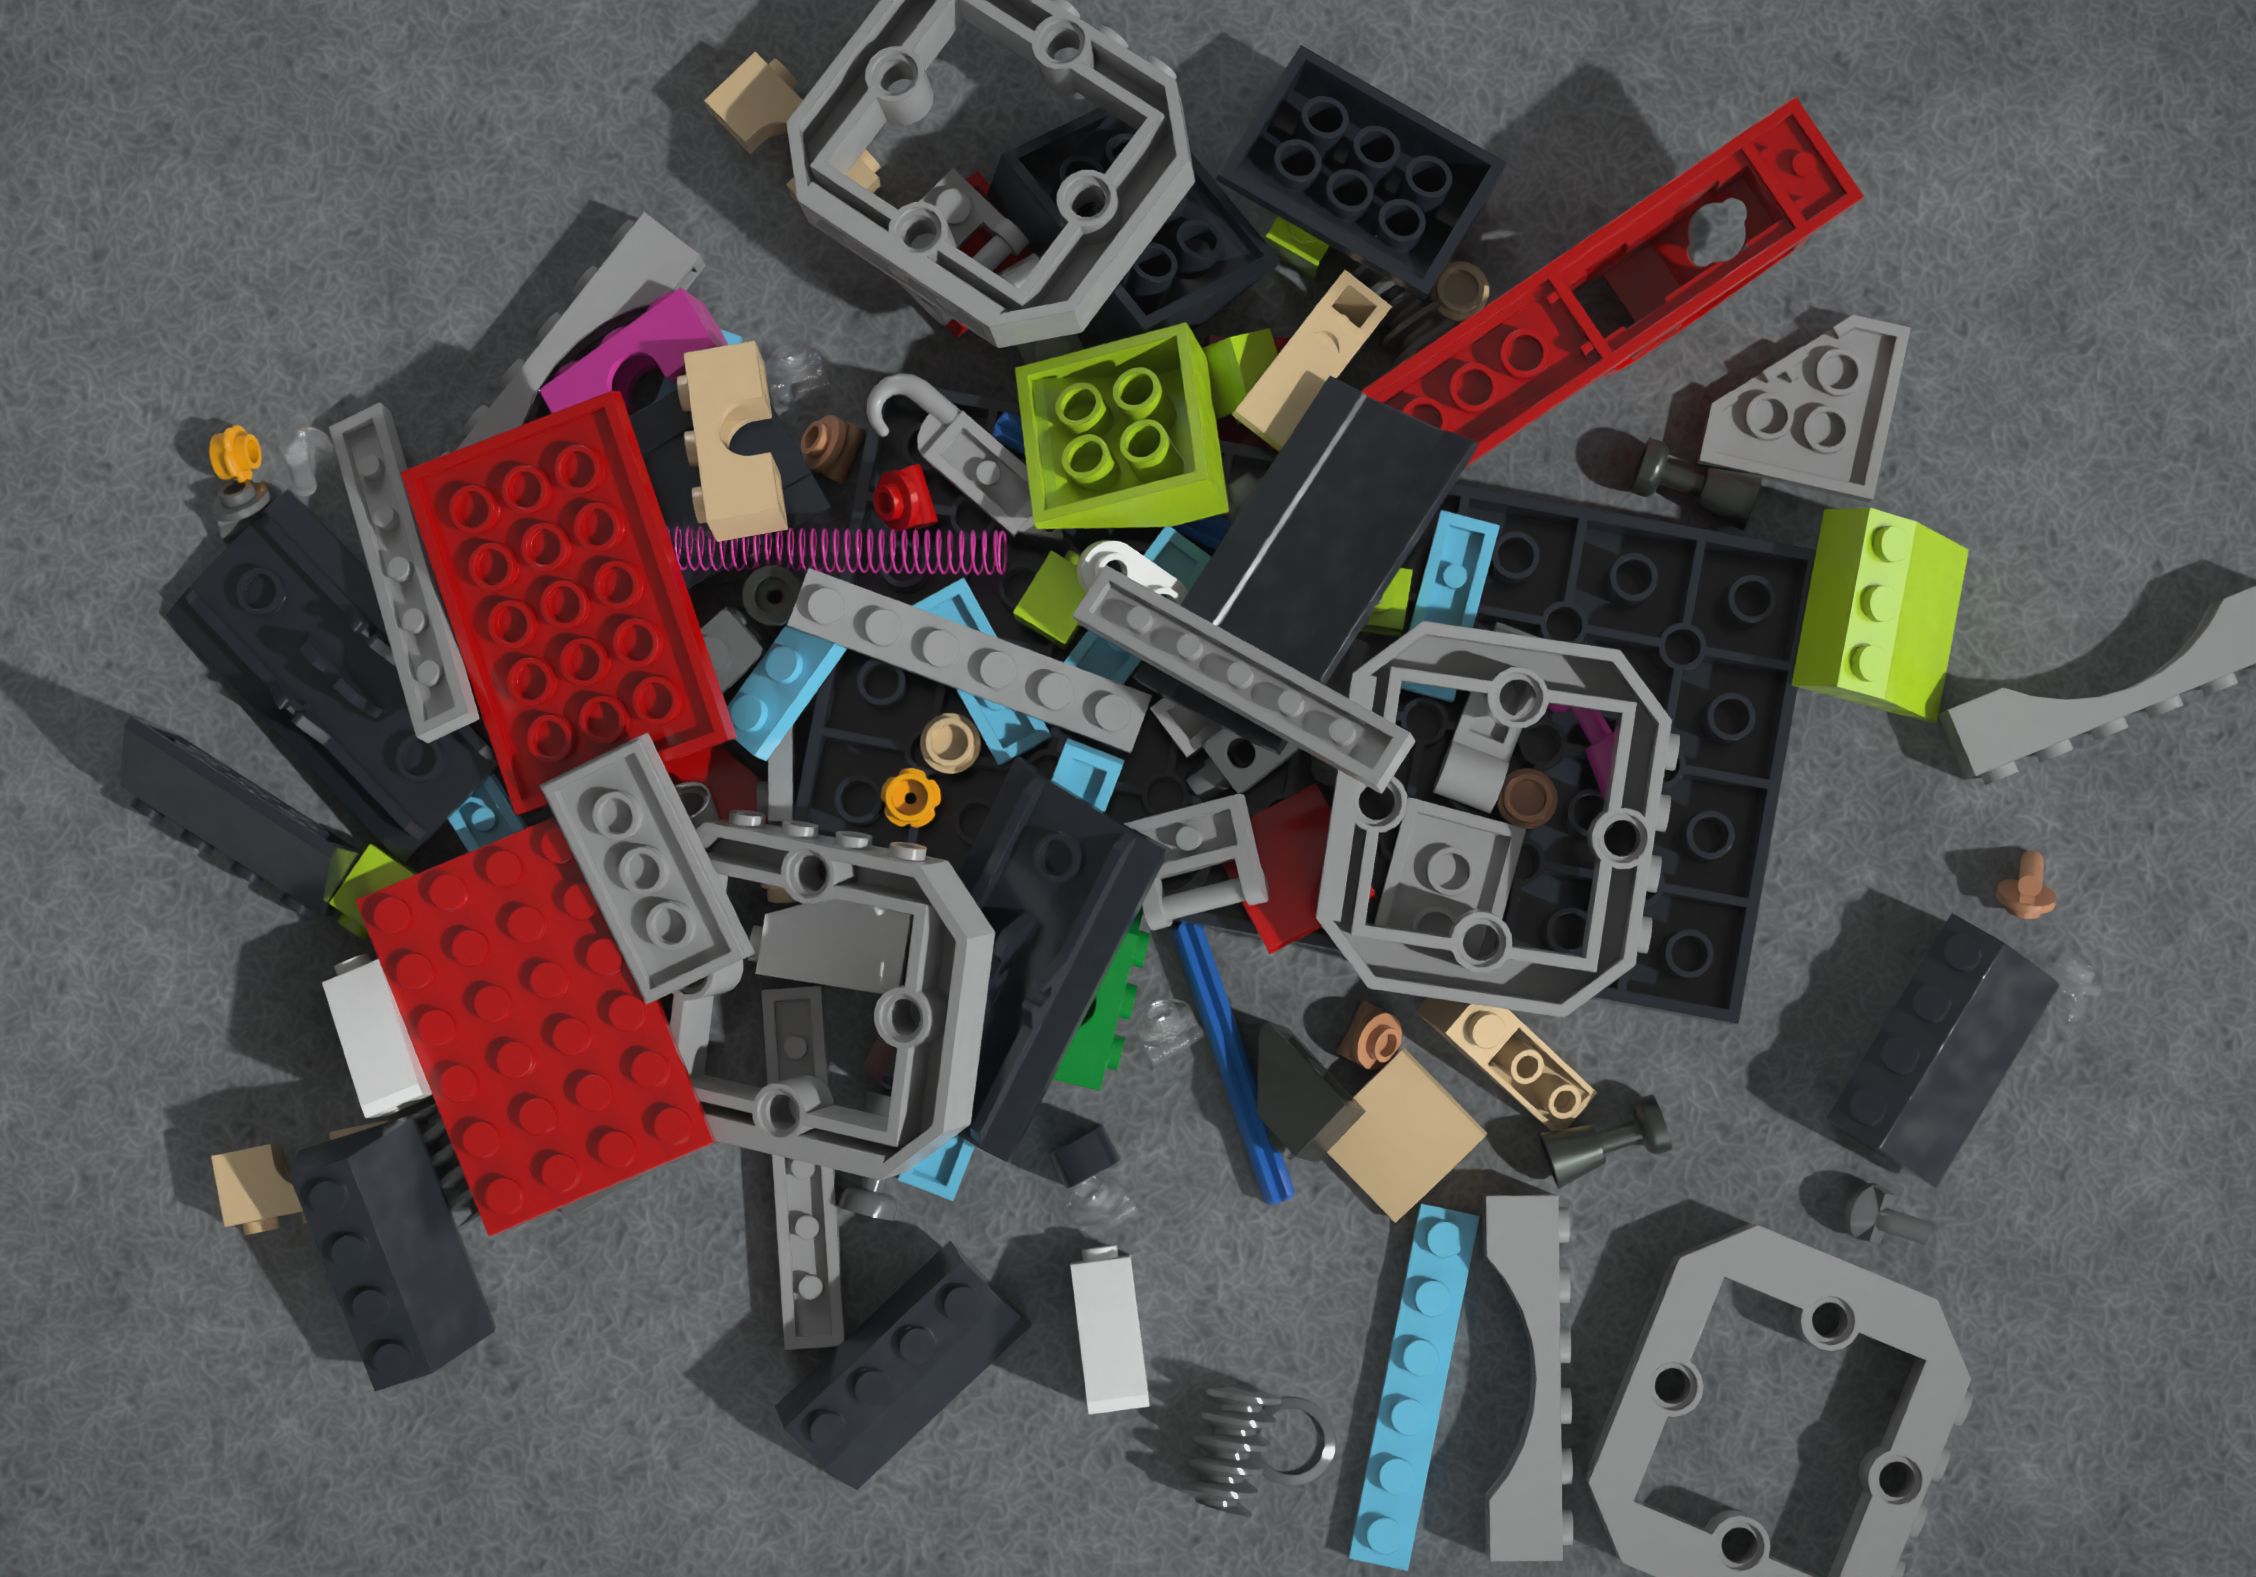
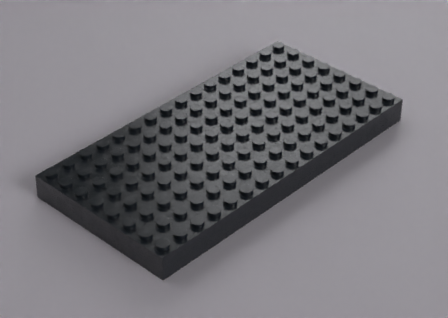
(1692, 610)

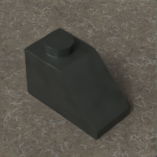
(1300, 1097)

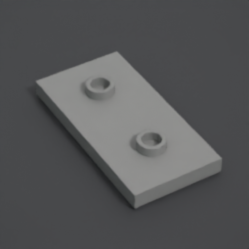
(647, 868)

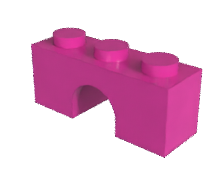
(656, 339)

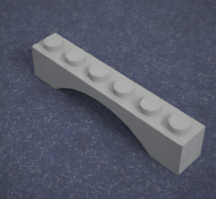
(641, 268)
(2010, 725)
(1526, 1500)

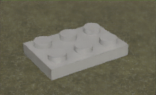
(1447, 867)

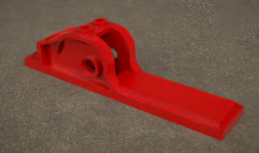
(1539, 342)

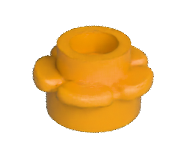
(235, 454)
(910, 781)

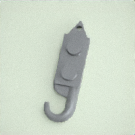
(964, 454)

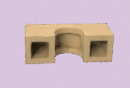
(757, 105)
(724, 392)
(257, 1185)

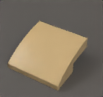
(1405, 1137)

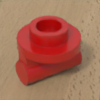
(904, 499)

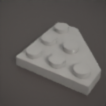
(1815, 413)

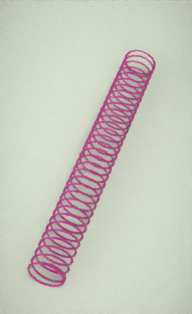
(996, 550)

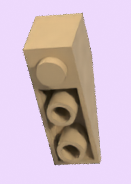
(1313, 354)
(1512, 1059)

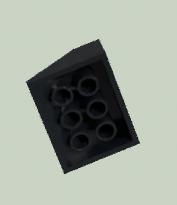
(1362, 172)
(1187, 270)
(234, 816)

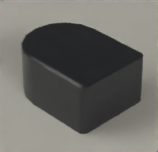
(1084, 1157)

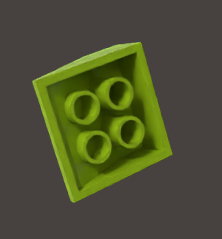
(1122, 434)
(1880, 612)

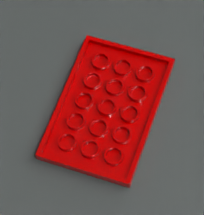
(566, 596)
(532, 1028)

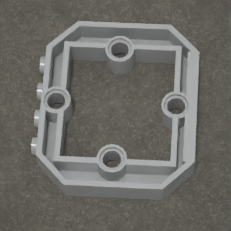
(1089, 253)
(1615, 923)
(943, 979)
(1806, 1278)

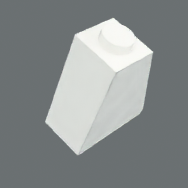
(834, 945)
(374, 1038)
(1109, 1331)

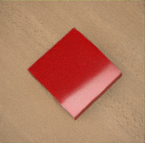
(1291, 853)

